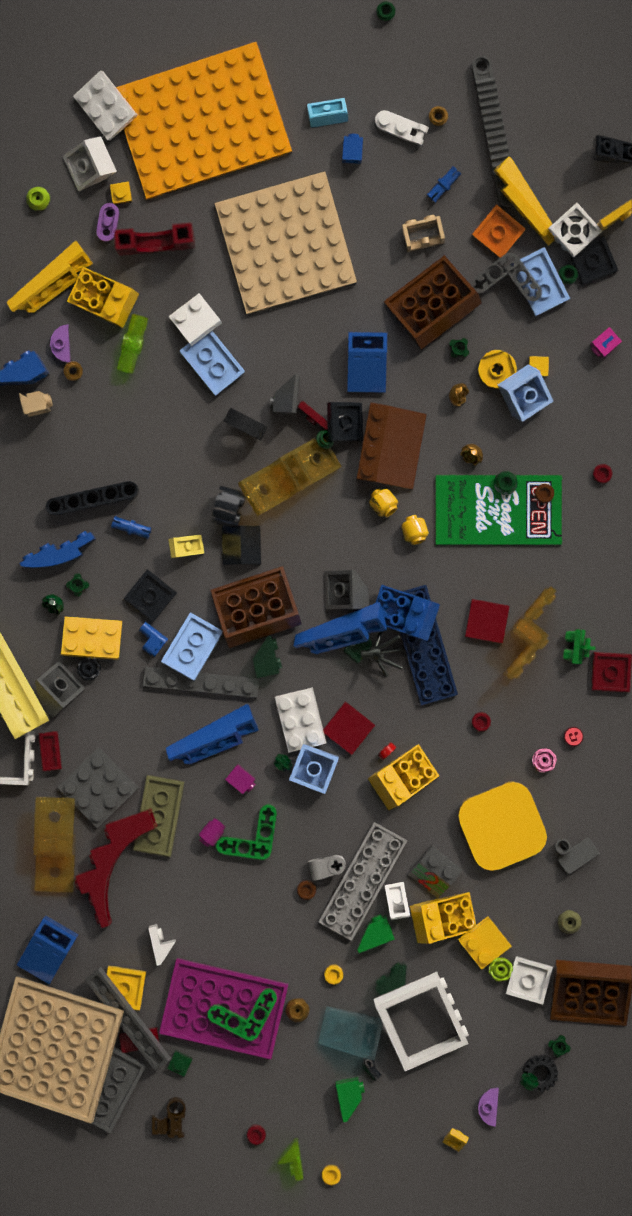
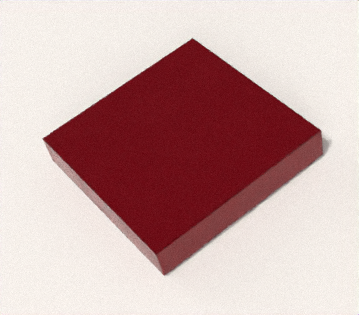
(487, 621)
(611, 672)
(348, 728)

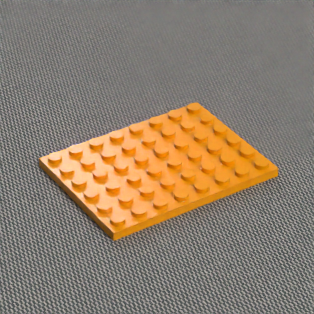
(203, 120)

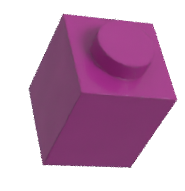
(241, 779)

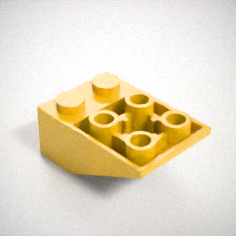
(103, 297)
(403, 777)
(442, 918)

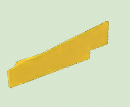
(523, 199)
(51, 280)

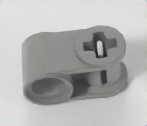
(322, 867)

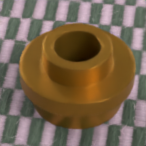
(440, 110)
(79, 371)

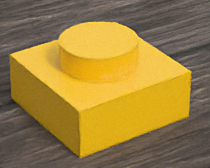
(121, 193)
(455, 1139)

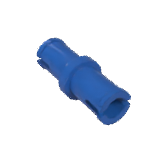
(444, 184)
(131, 527)

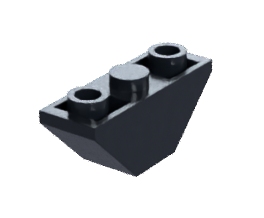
(611, 150)

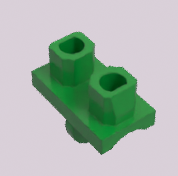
(576, 654)

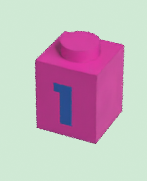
(605, 343)

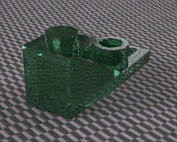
(265, 660)
(393, 980)

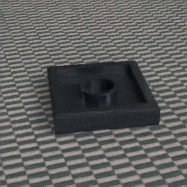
(594, 261)
(345, 421)
(150, 595)

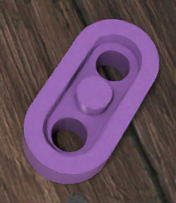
(106, 222)

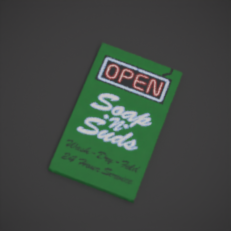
(476, 514)

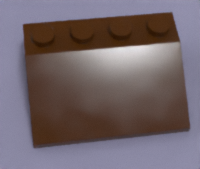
(433, 302)
(391, 446)
(256, 607)
(591, 992)

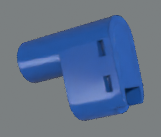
(155, 641)

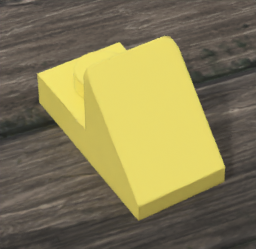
(186, 546)

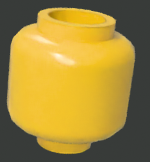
(383, 502)
(414, 530)

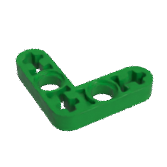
(260, 840)
(243, 1022)

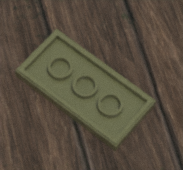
(164, 798)

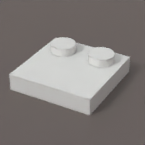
(195, 319)
(529, 980)

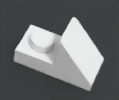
(397, 901)
(160, 949)

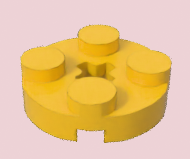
(487, 363)

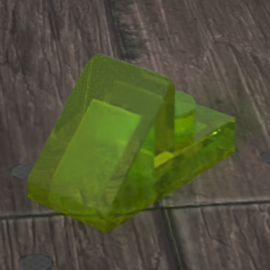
(292, 1154)

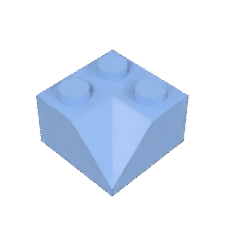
(525, 393)
(314, 768)

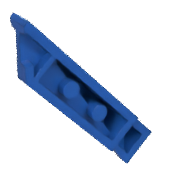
(343, 631)
(214, 737)

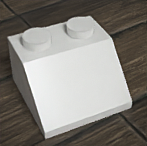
(89, 163)

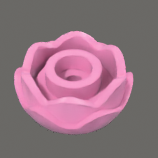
(550, 761)

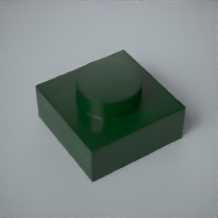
(180, 1063)

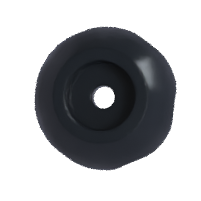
(87, 674)

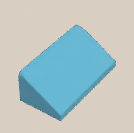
(327, 112)

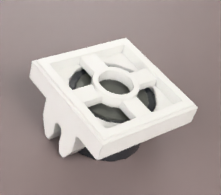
(574, 230)

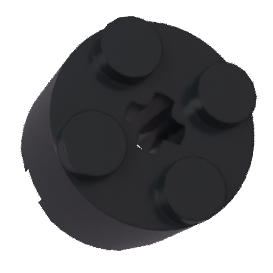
(227, 507)

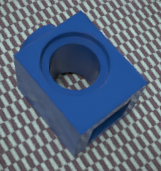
(352, 149)

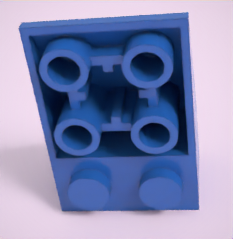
(367, 362)
(24, 371)
(407, 612)
(47, 949)

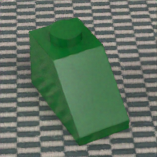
(376, 933)
(349, 1095)

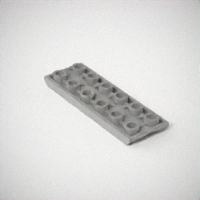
(362, 881)

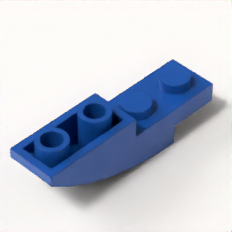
(52, 556)

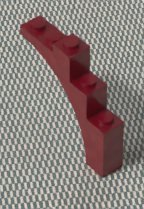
(104, 857)

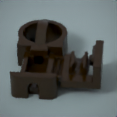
(168, 1124)

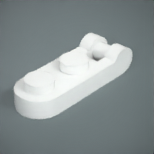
(400, 127)

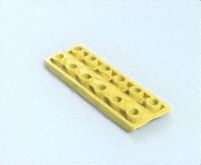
(17, 700)

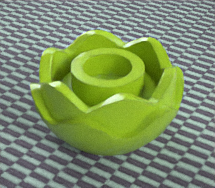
(40, 204)
(506, 966)

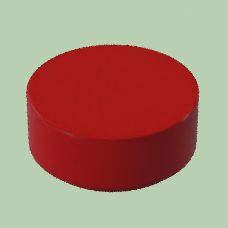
(387, 750)

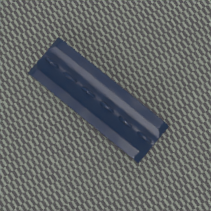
(429, 660)

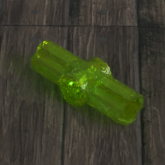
(132, 343)

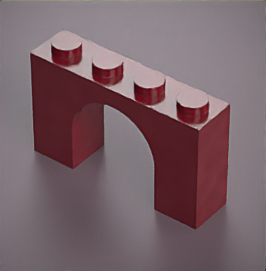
(131, 242)

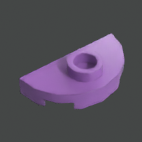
(61, 344)
(488, 1106)

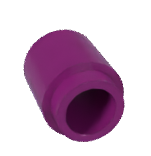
(211, 832)

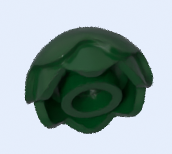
(501, 487)
(53, 604)

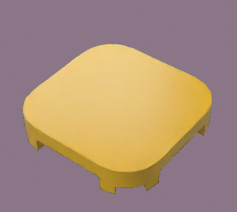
(502, 826)

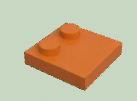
(499, 231)

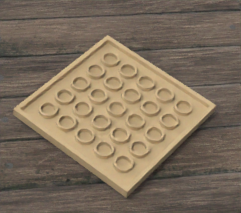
(285, 242)
(56, 1048)

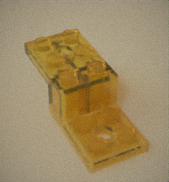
(288, 476)
(530, 633)
(54, 844)

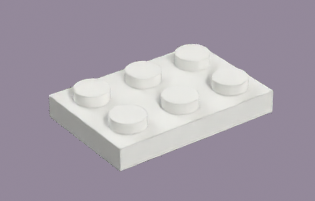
(105, 105)
(300, 719)

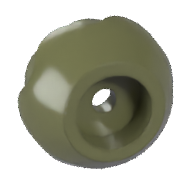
(572, 916)

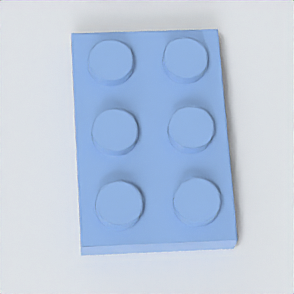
(545, 274)
(213, 362)
(192, 646)

